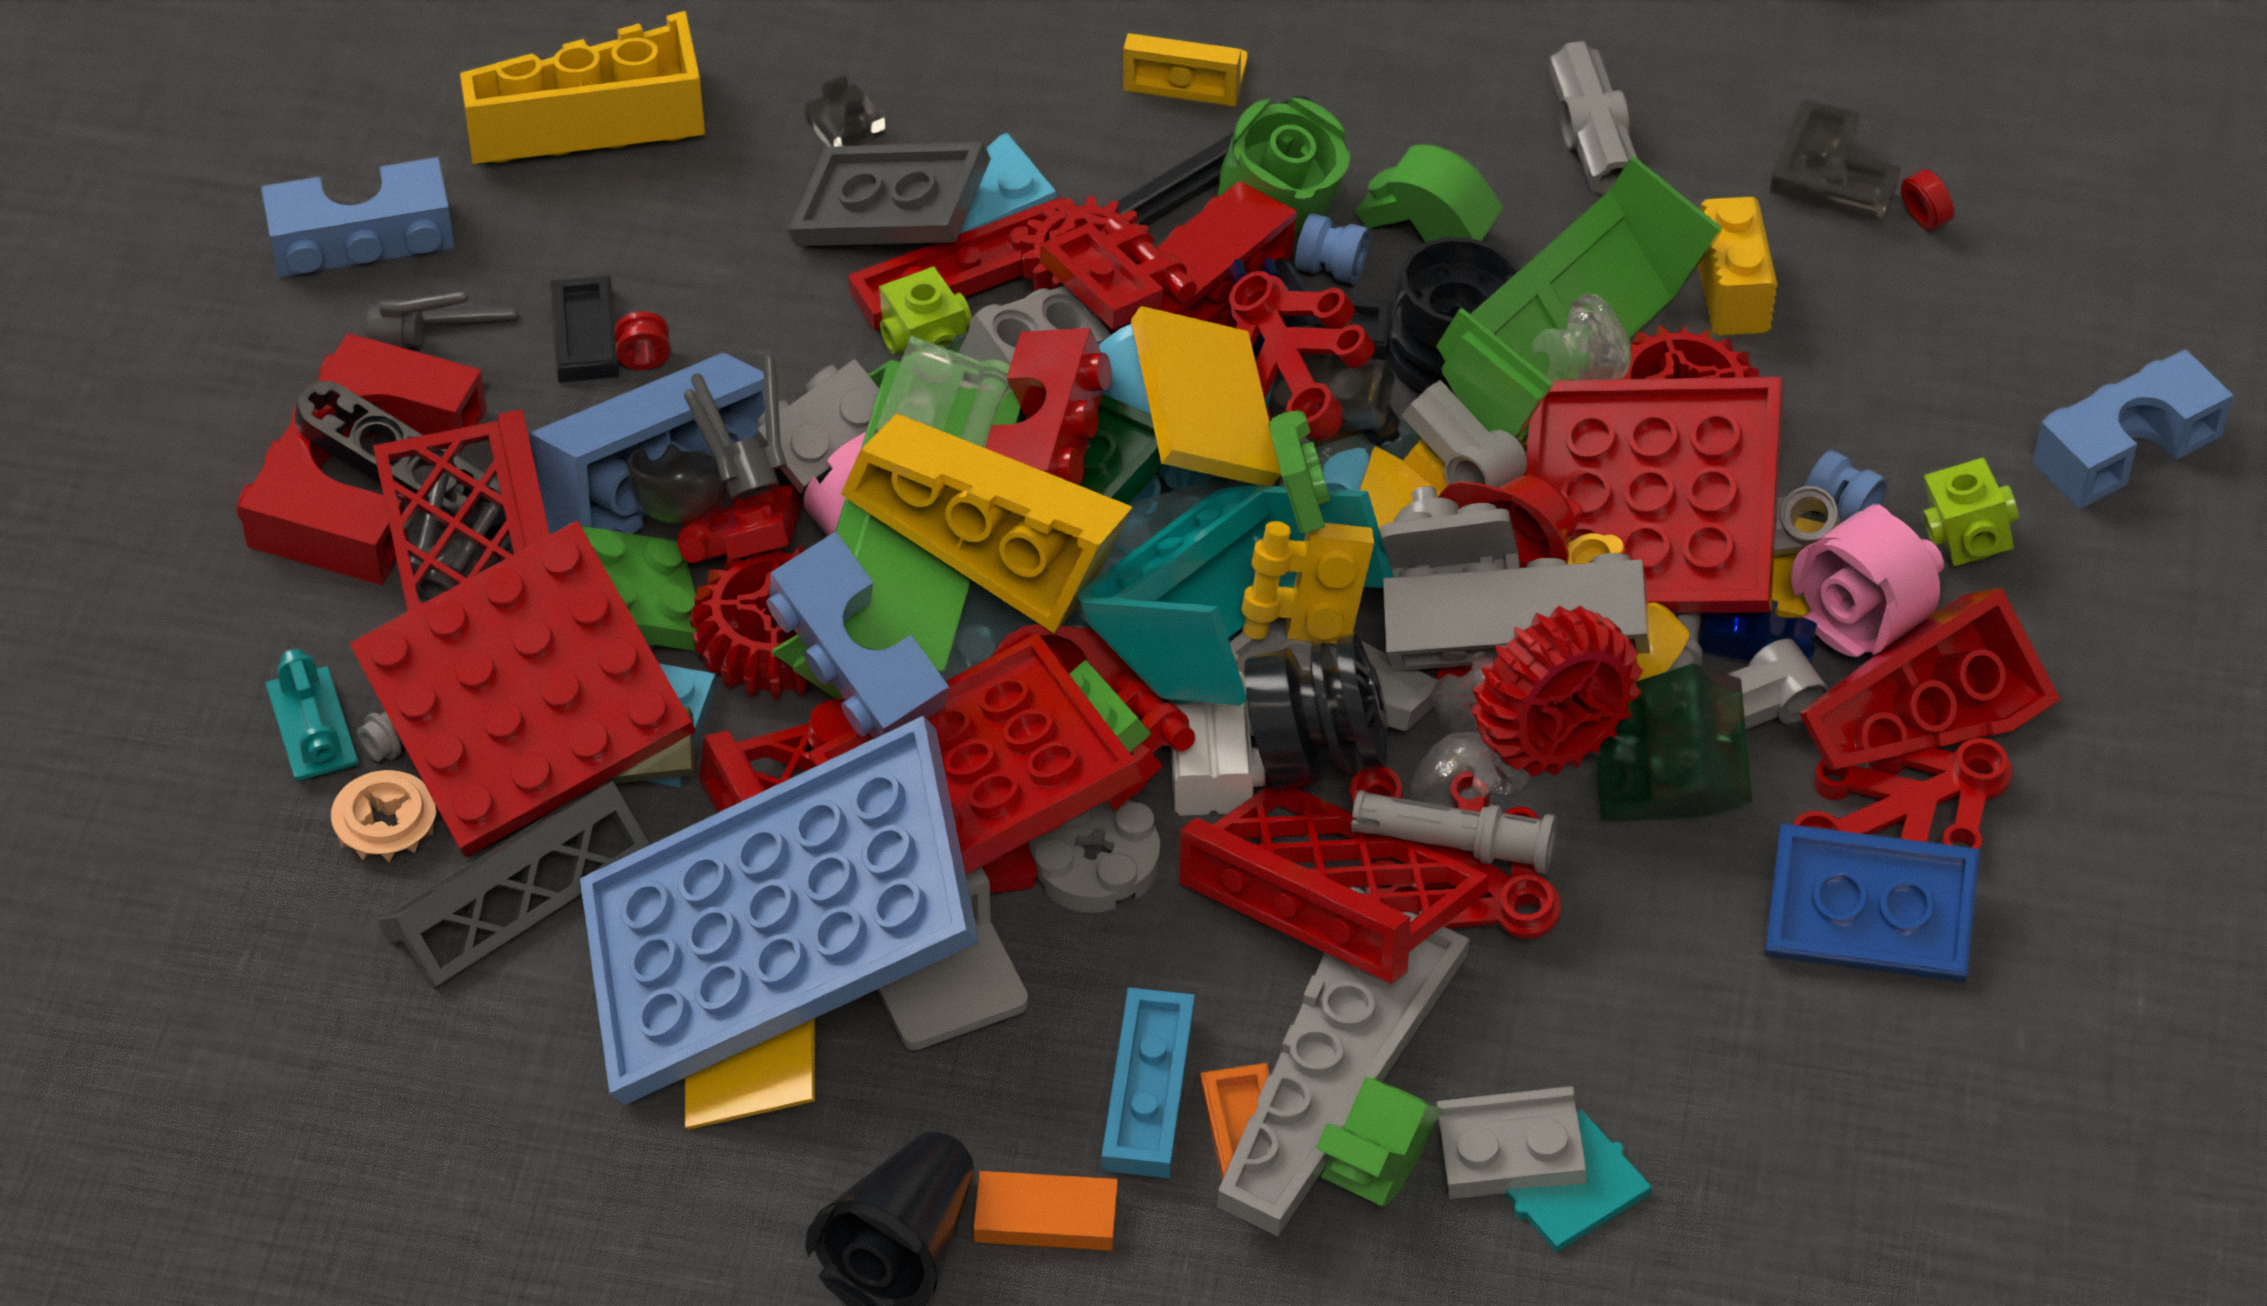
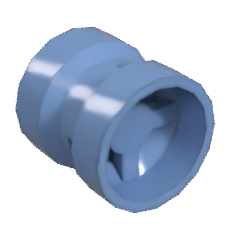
(1337, 250)
(1849, 487)

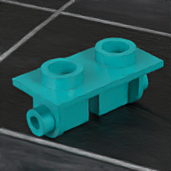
(310, 717)

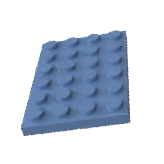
(776, 911)

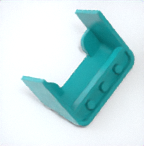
(1184, 589)

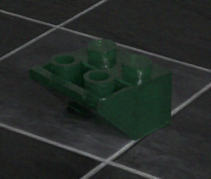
(1678, 750)

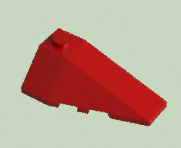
(1938, 685)

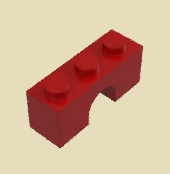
(1059, 388)

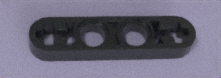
(370, 419)

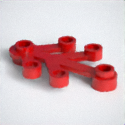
(1258, 307)
(1916, 799)
(1504, 892)

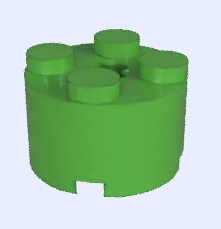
(1288, 154)

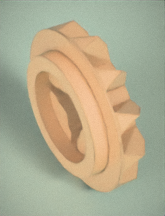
(392, 794)

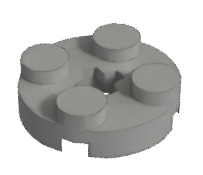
(1113, 876)

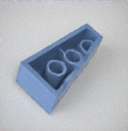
(585, 455)

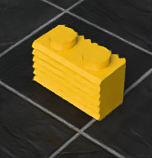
(1738, 269)

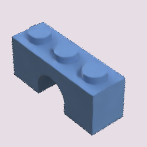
(400, 221)
(2091, 443)
(880, 687)

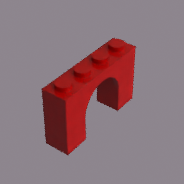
(336, 526)

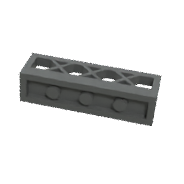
(494, 868)

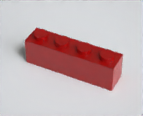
(1229, 228)

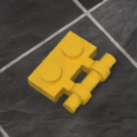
(1327, 583)

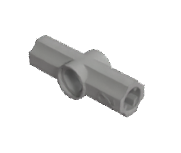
(1591, 114)

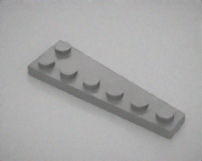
(1344, 1031)

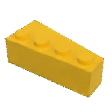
(587, 96)
(988, 516)

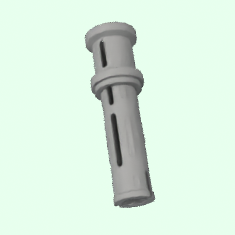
(1485, 833)

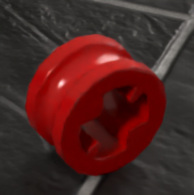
(642, 326)

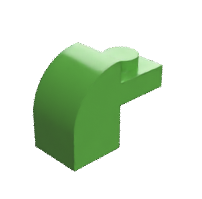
(1434, 191)
(1378, 1141)

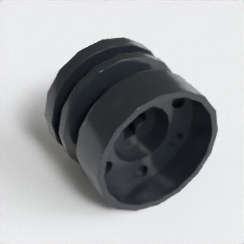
(1430, 291)
(1316, 712)

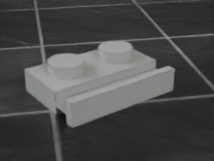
(1511, 1142)

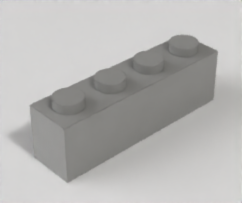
(1451, 616)

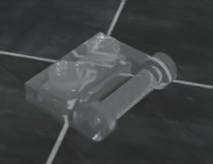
(929, 384)

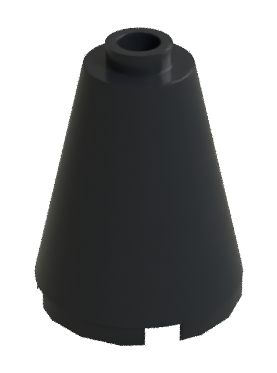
(895, 1225)

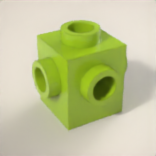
(921, 308)
(1969, 512)

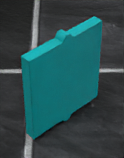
(1573, 1211)

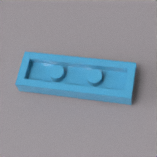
(1148, 1083)

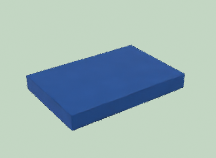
(1872, 902)

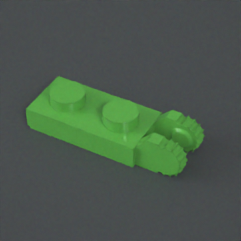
(1299, 469)

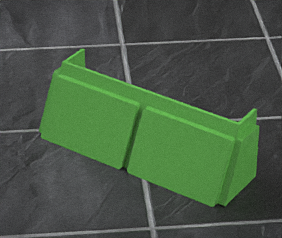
(1627, 248)
(911, 587)

